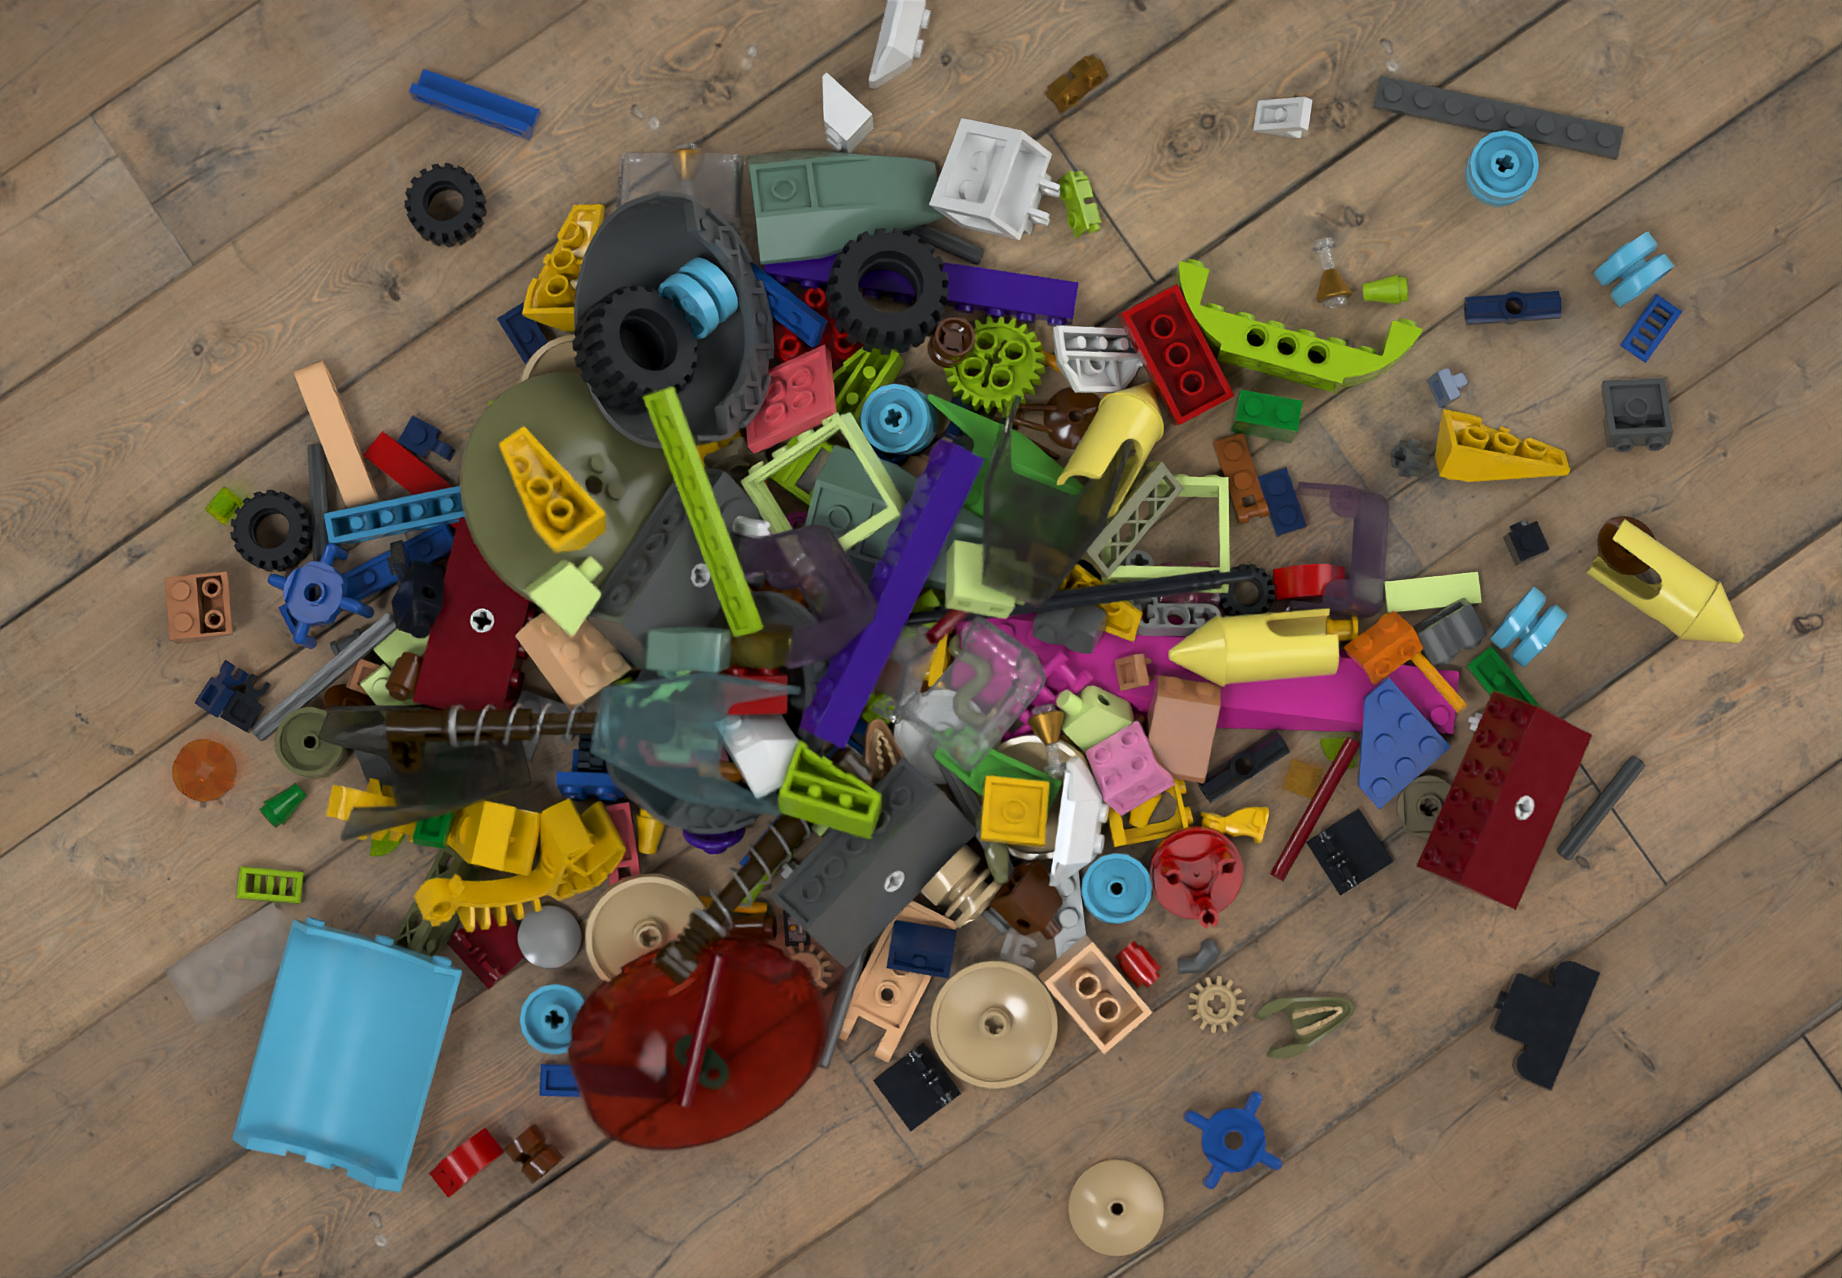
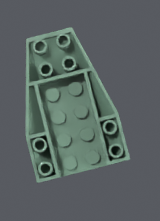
(822, 199)
(848, 497)

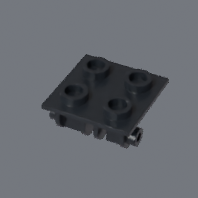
(1349, 852)
(917, 1087)

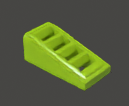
(241, 891)

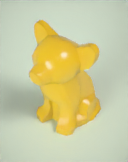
(1241, 822)

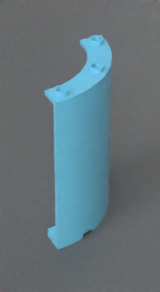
(347, 1052)

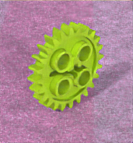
(1019, 372)

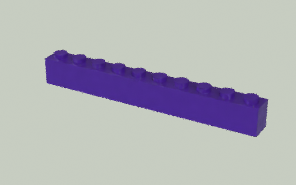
(969, 289)
(895, 587)

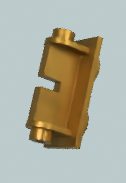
(1087, 75)

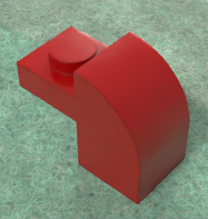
(1304, 581)
(466, 1162)

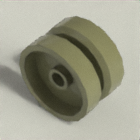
(292, 748)

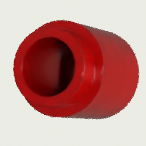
(1138, 965)

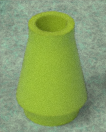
(1387, 290)

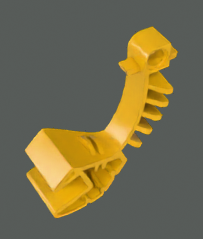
(481, 833)
(573, 859)

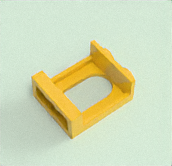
(1180, 820)

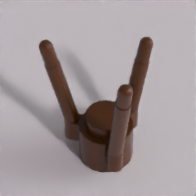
(1019, 421)

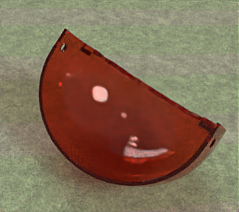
(764, 1027)

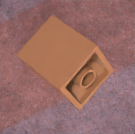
(1183, 726)

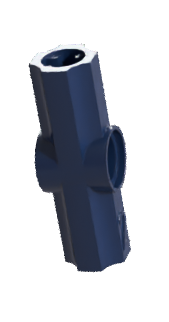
(1532, 308)

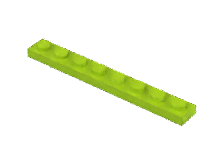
(703, 512)

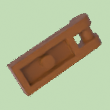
(1242, 478)

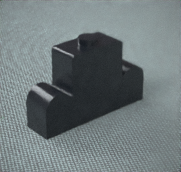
(1543, 1018)

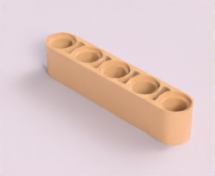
(336, 435)

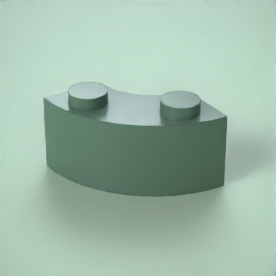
(688, 649)

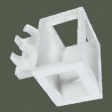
(994, 180)

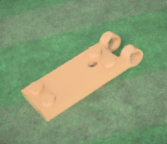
(906, 986)

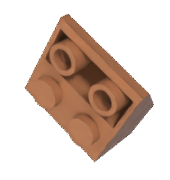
(198, 607)

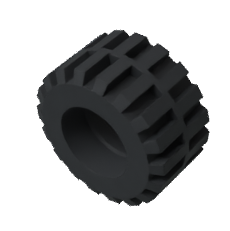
(436, 181)
(254, 512)

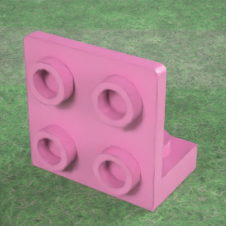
(1127, 769)

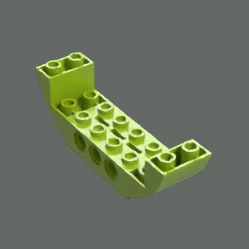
(1339, 364)

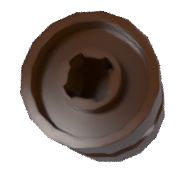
(951, 342)
(533, 1153)

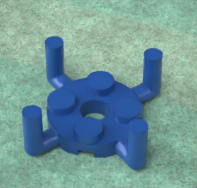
(332, 598)
(1213, 1138)

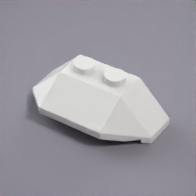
(898, 40)
(1095, 358)
(760, 749)
(1079, 822)

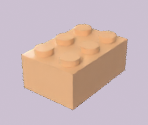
(573, 664)
(1095, 994)

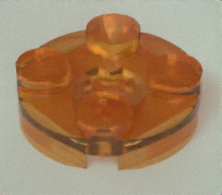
(189, 760)

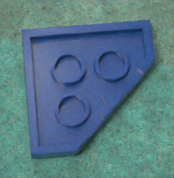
(1394, 743)

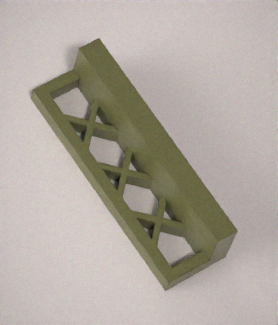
(1143, 485)
(430, 939)

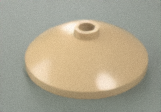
(1109, 1184)

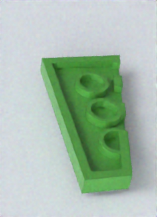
(1001, 766)

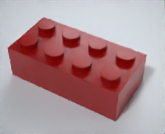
(1175, 355)

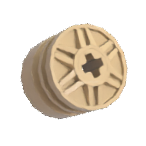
(962, 886)

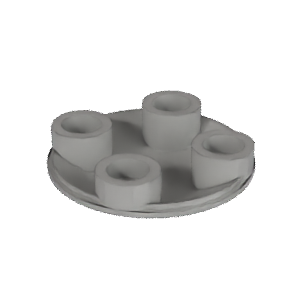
(549, 937)

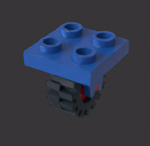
(588, 776)

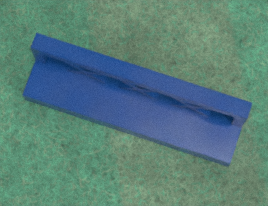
(475, 104)

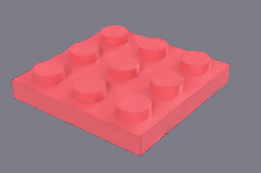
(796, 399)

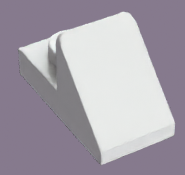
(1283, 116)

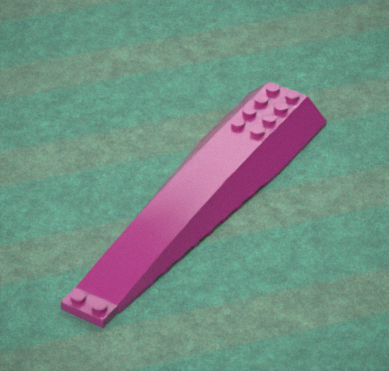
(1281, 704)

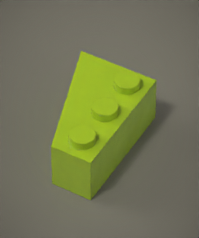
(862, 376)
(828, 796)

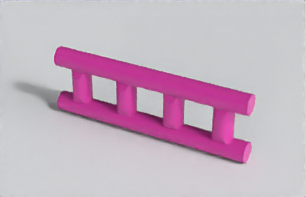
(1074, 682)

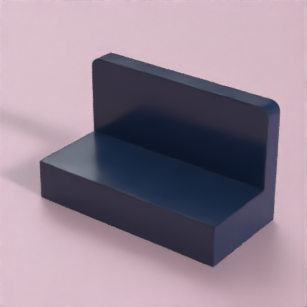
(921, 949)

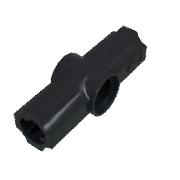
(1259, 754)

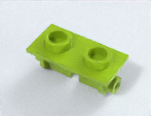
(1080, 217)

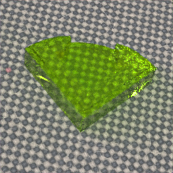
(1331, 747)
(385, 846)

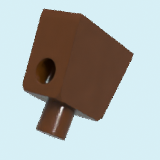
(1029, 901)

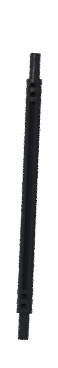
(1109, 594)

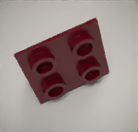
(489, 951)

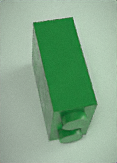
(1266, 416)

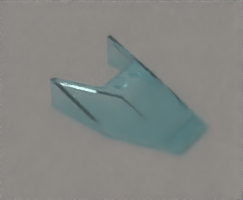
(675, 733)

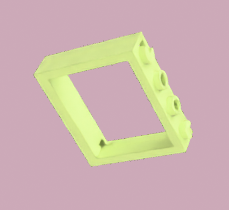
(1192, 487)
(772, 513)

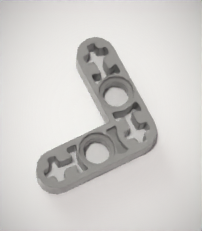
(1157, 612)

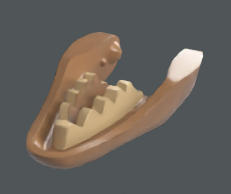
(880, 750)

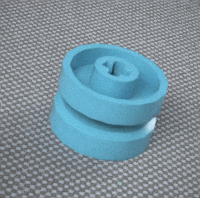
(1507, 151)
(1633, 269)
(702, 295)
(915, 427)
(1532, 630)
(1111, 907)
(538, 1014)

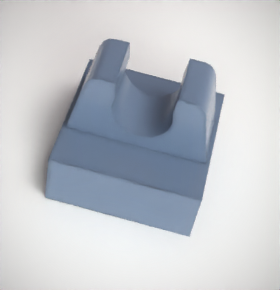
(1446, 387)

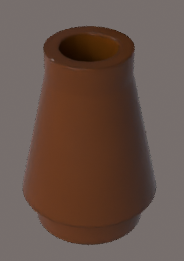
(757, 927)

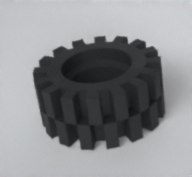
(1265, 594)

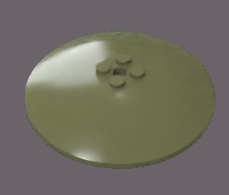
(581, 439)

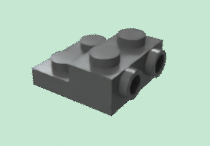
(1636, 414)

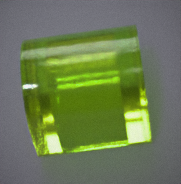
(224, 505)

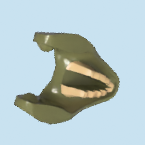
(1309, 1018)

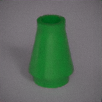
(282, 805)

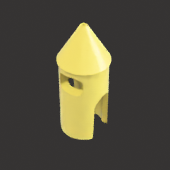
(1120, 416)
(1684, 599)
(1260, 647)

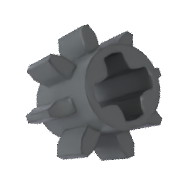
(1410, 458)

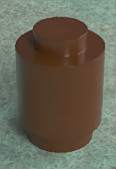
(404, 676)

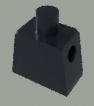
(418, 609)

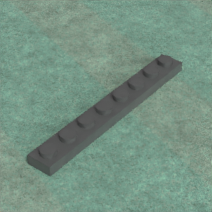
(1496, 116)

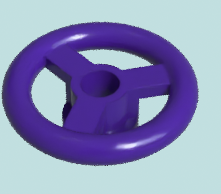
(714, 843)

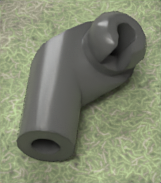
(1202, 961)

